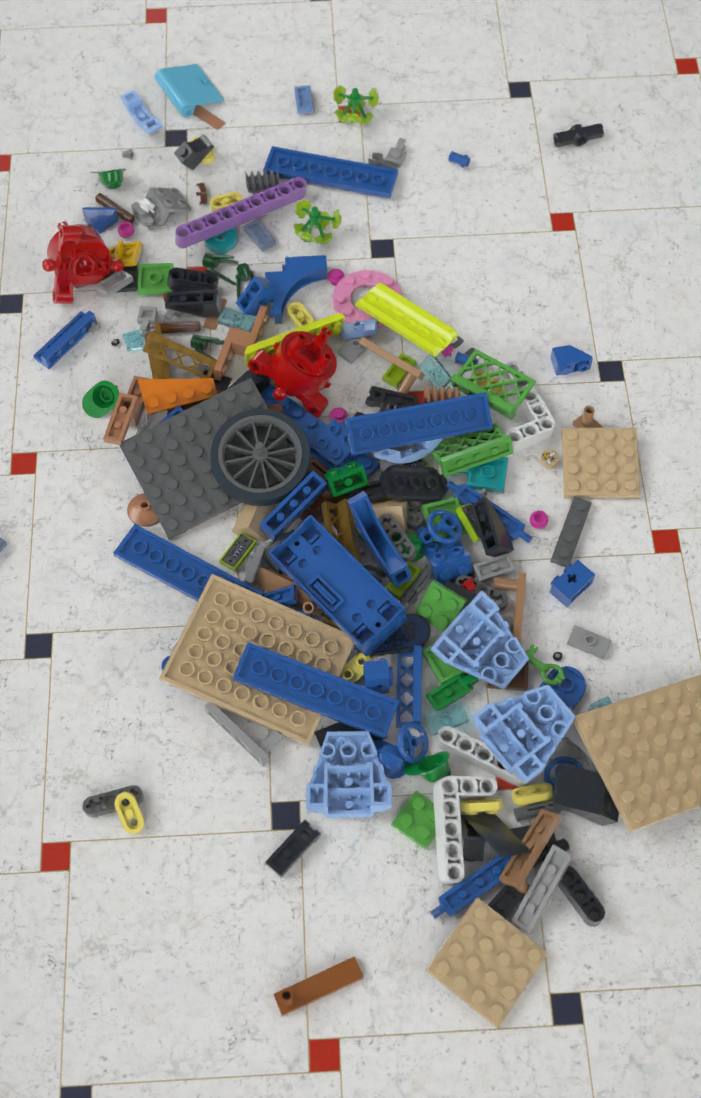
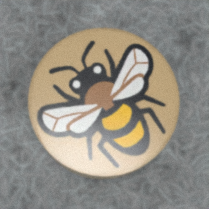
(549, 459)

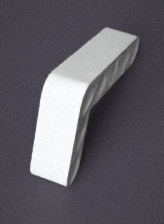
(530, 407)
(472, 755)
(453, 820)

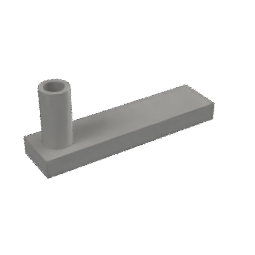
(258, 752)
(542, 888)

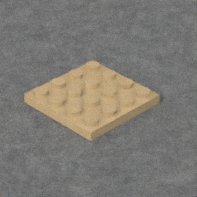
(600, 463)
(486, 962)

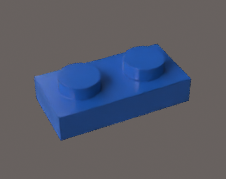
(286, 596)

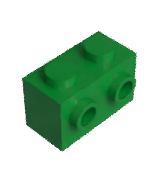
(345, 479)

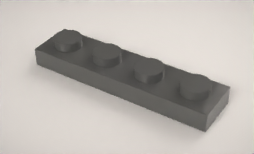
(571, 532)

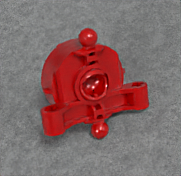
(78, 260)
(299, 368)

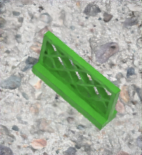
(495, 402)
(469, 457)

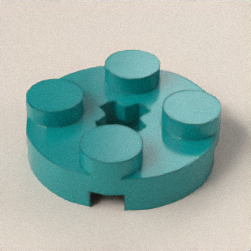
(224, 245)

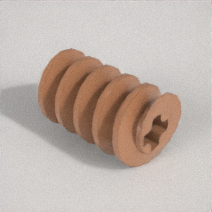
(434, 395)

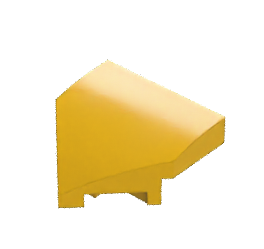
(127, 252)

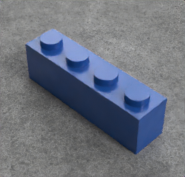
(293, 506)

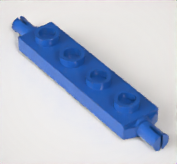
(468, 495)
(471, 888)

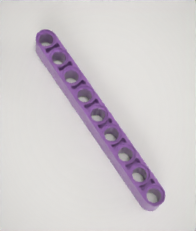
(240, 212)

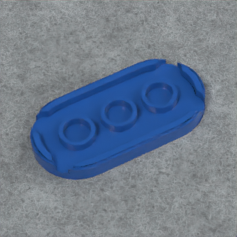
(572, 687)

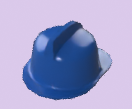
(390, 759)

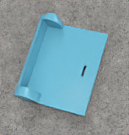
(187, 88)

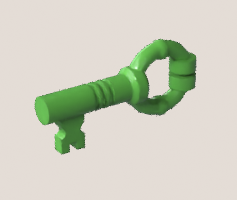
(544, 668)

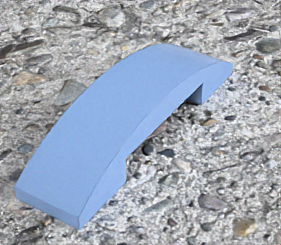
(139, 113)
(410, 454)

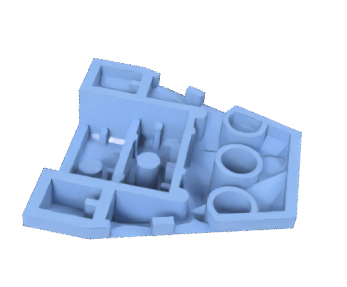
(481, 643)
(524, 730)
(348, 778)

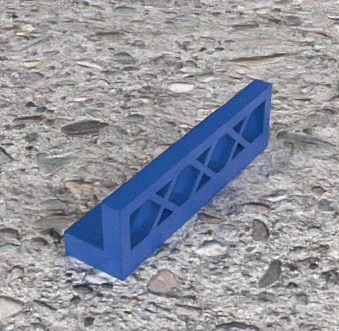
(65, 339)
(416, 694)

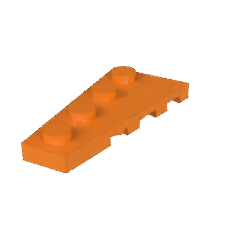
(170, 393)

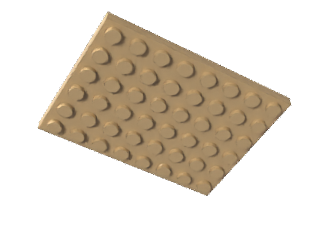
(216, 639)
(648, 752)

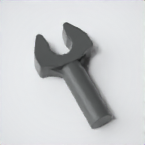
(378, 160)

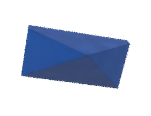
(100, 217)

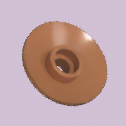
(141, 516)

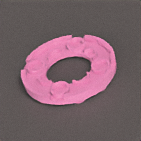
(349, 284)

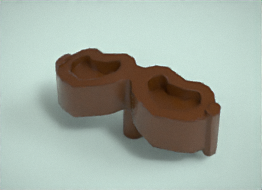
(203, 193)

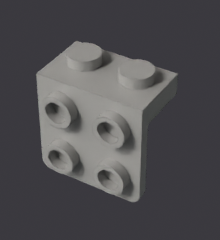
(166, 201)

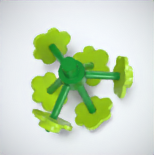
(355, 102)
(316, 219)

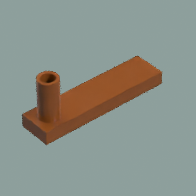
(318, 986)

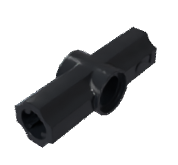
(578, 135)

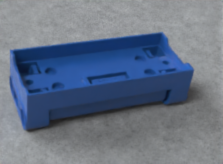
(339, 585)

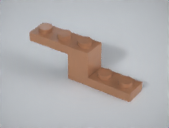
(238, 341)
(125, 413)

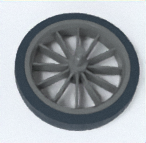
(259, 456)

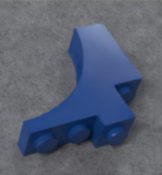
(295, 275)
(377, 541)

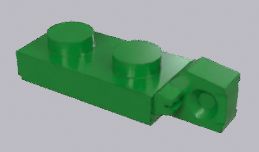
(451, 691)

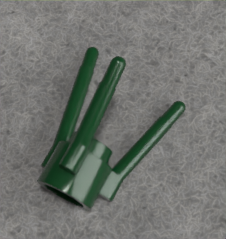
(212, 261)
(244, 274)
(201, 342)

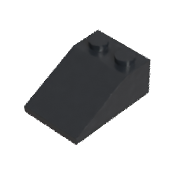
(584, 795)

